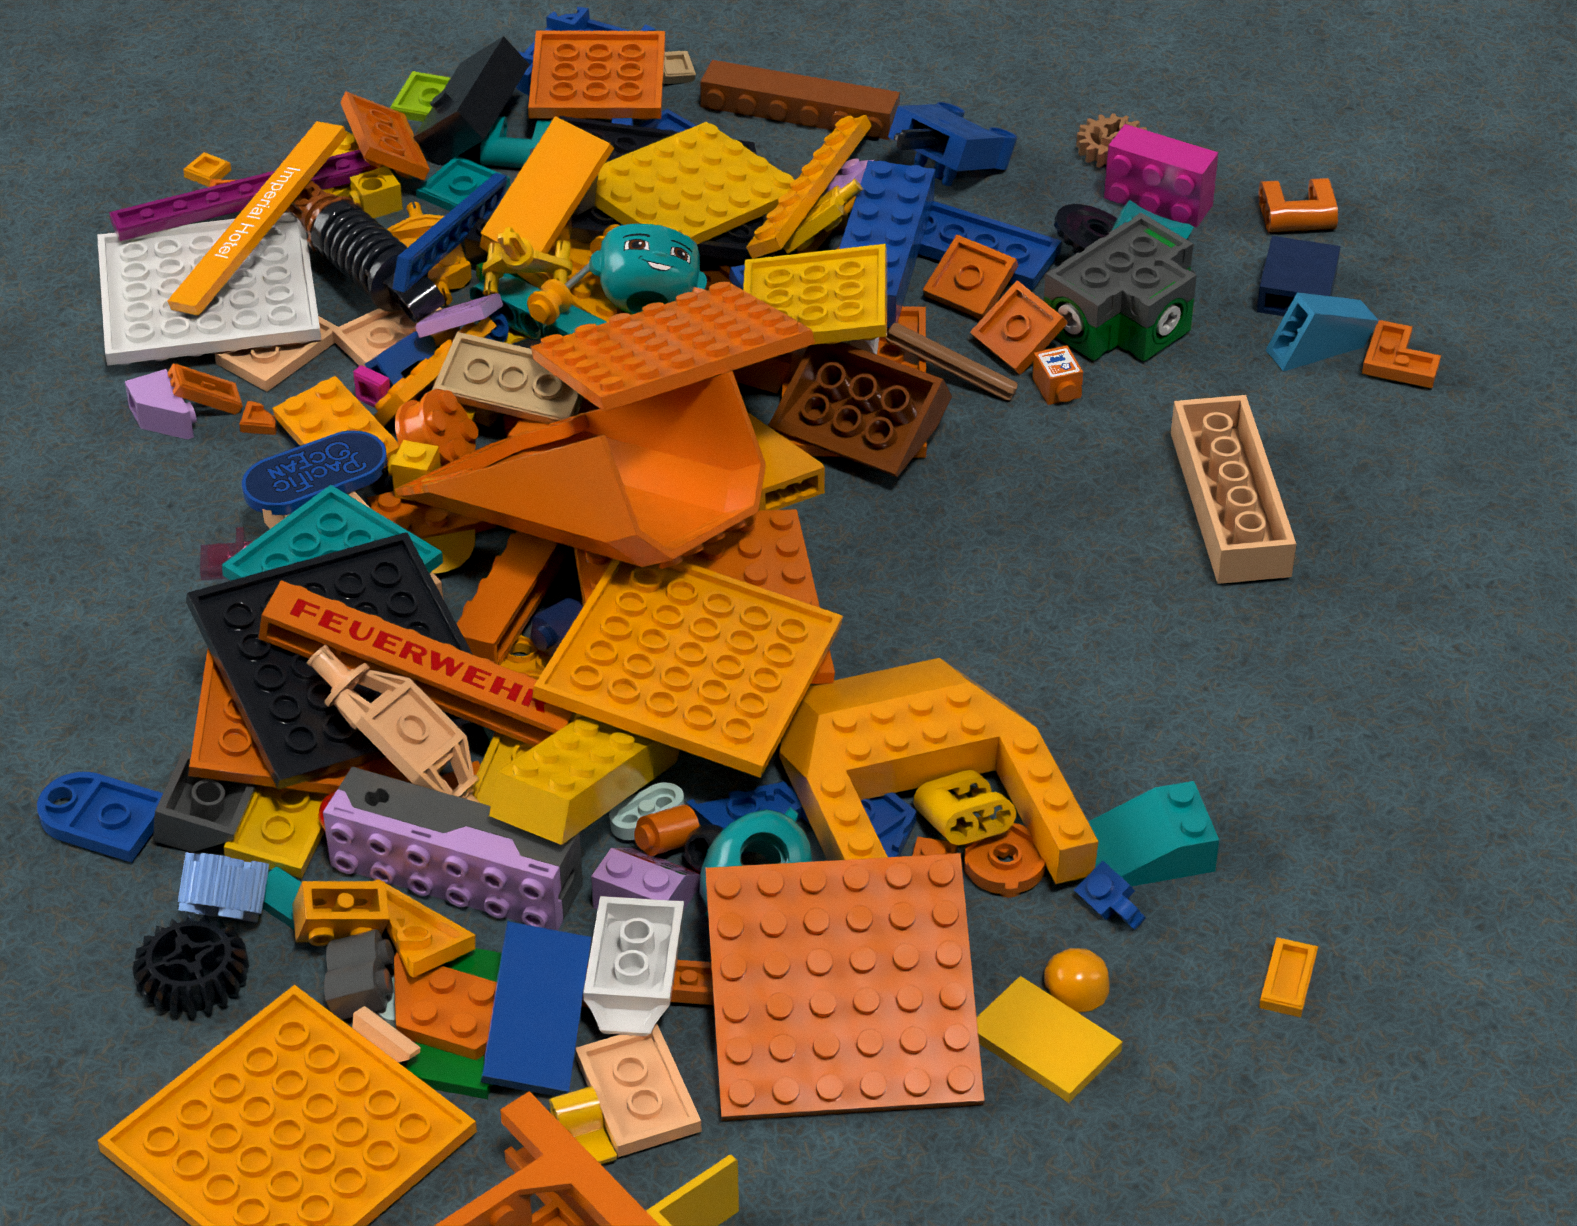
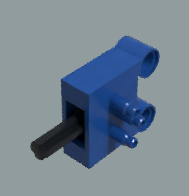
(950, 140)

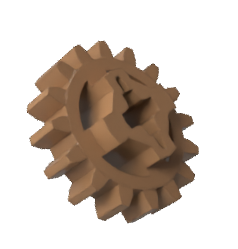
(1097, 135)

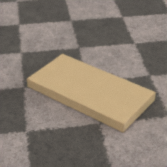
(505, 380)

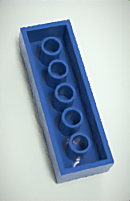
(893, 213)

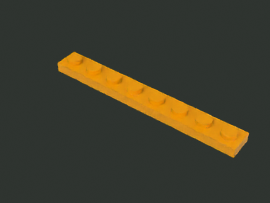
(808, 186)

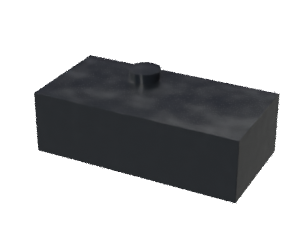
(471, 101)

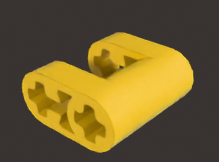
(954, 813)

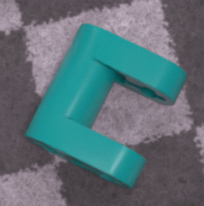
(507, 151)

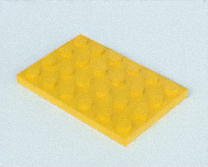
(691, 184)

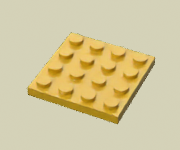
(829, 291)

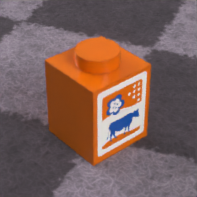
(1057, 375)

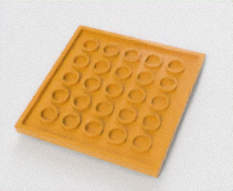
(690, 660)
(288, 1126)

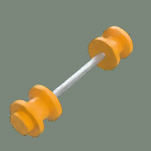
(554, 295)

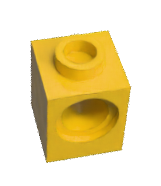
(376, 192)

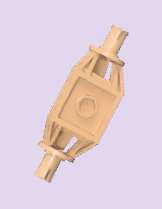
(400, 724)

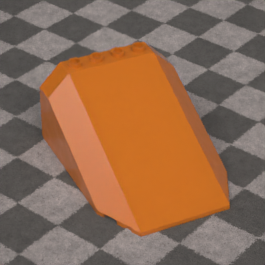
(617, 481)

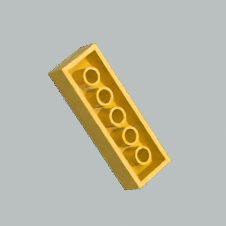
(576, 778)

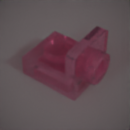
(216, 554)

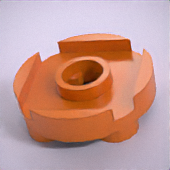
(1005, 877)

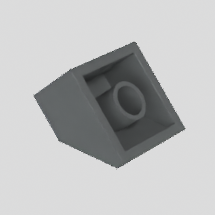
(199, 810)

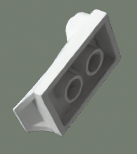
(633, 963)

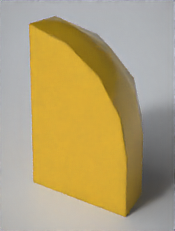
(455, 548)

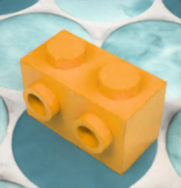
(338, 910)

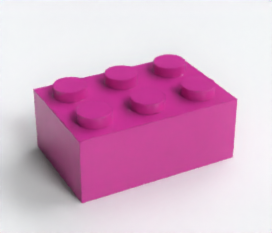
(1161, 175)

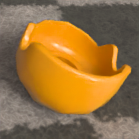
(1077, 979)

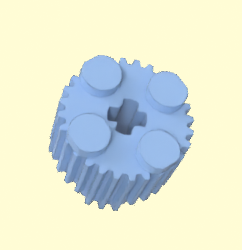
(222, 886)

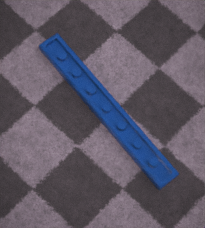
(448, 233)

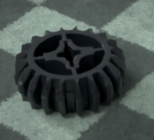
(190, 967)

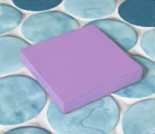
(459, 315)

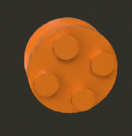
(437, 422)

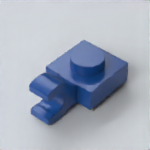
(1109, 894)

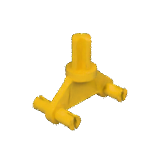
(518, 256)

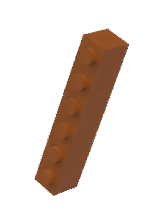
(795, 97)

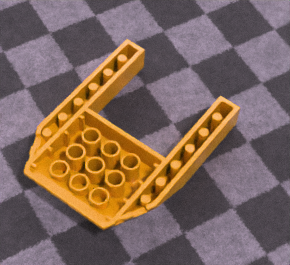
(914, 727)

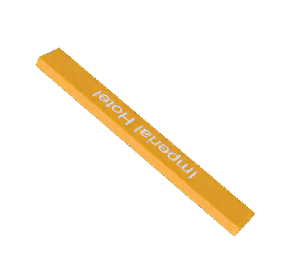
(257, 218)

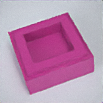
(370, 385)

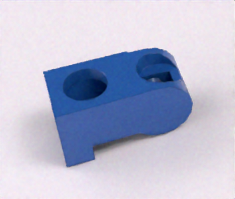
(401, 355)

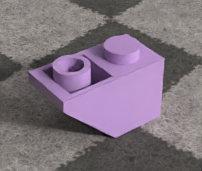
(158, 408)

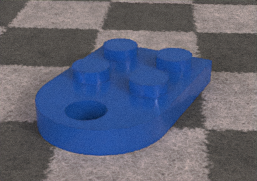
(101, 815)

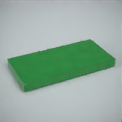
(447, 1070)

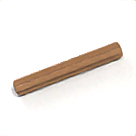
(951, 361)

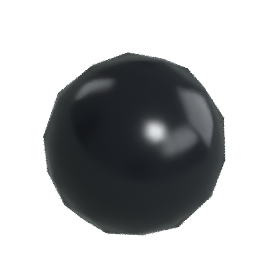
(698, 844)

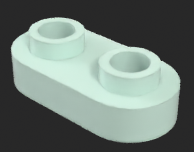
(650, 800)

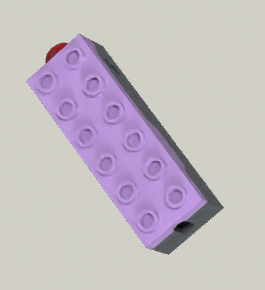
(448, 850)

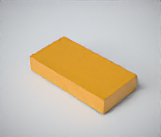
(1288, 977)

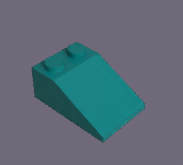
(1158, 836)

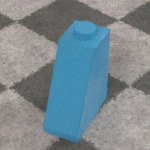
(1320, 329)

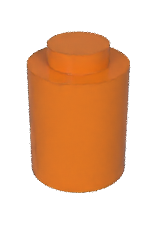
(665, 829)

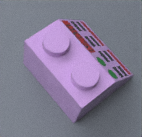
(641, 876)

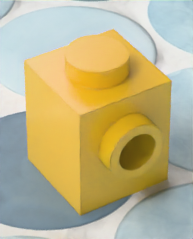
(412, 462)

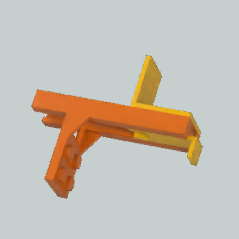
(581, 1189)

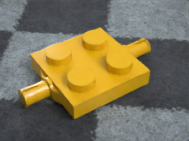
(824, 214)

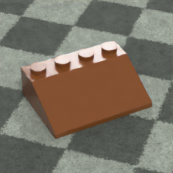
(861, 406)

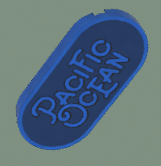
(297, 475)

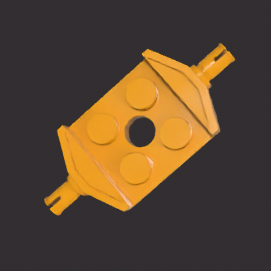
(452, 270)

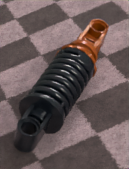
(361, 251)

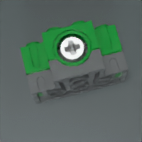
(1125, 291)

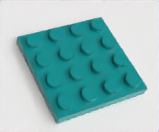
(317, 528)

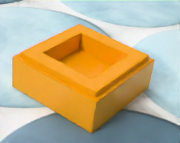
(206, 168)

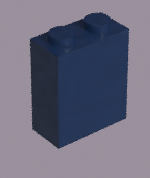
(1295, 268)

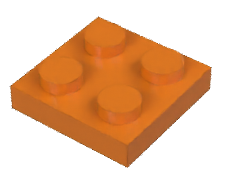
(970, 277)
(1018, 327)

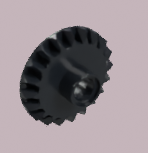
(1082, 225)

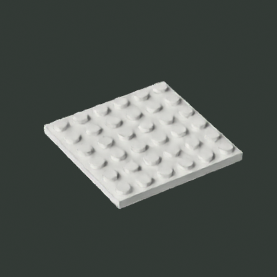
(261, 305)

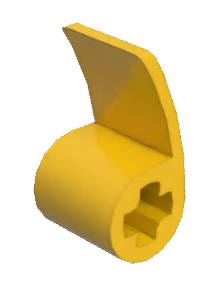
(583, 1118)

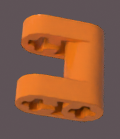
(1303, 215)

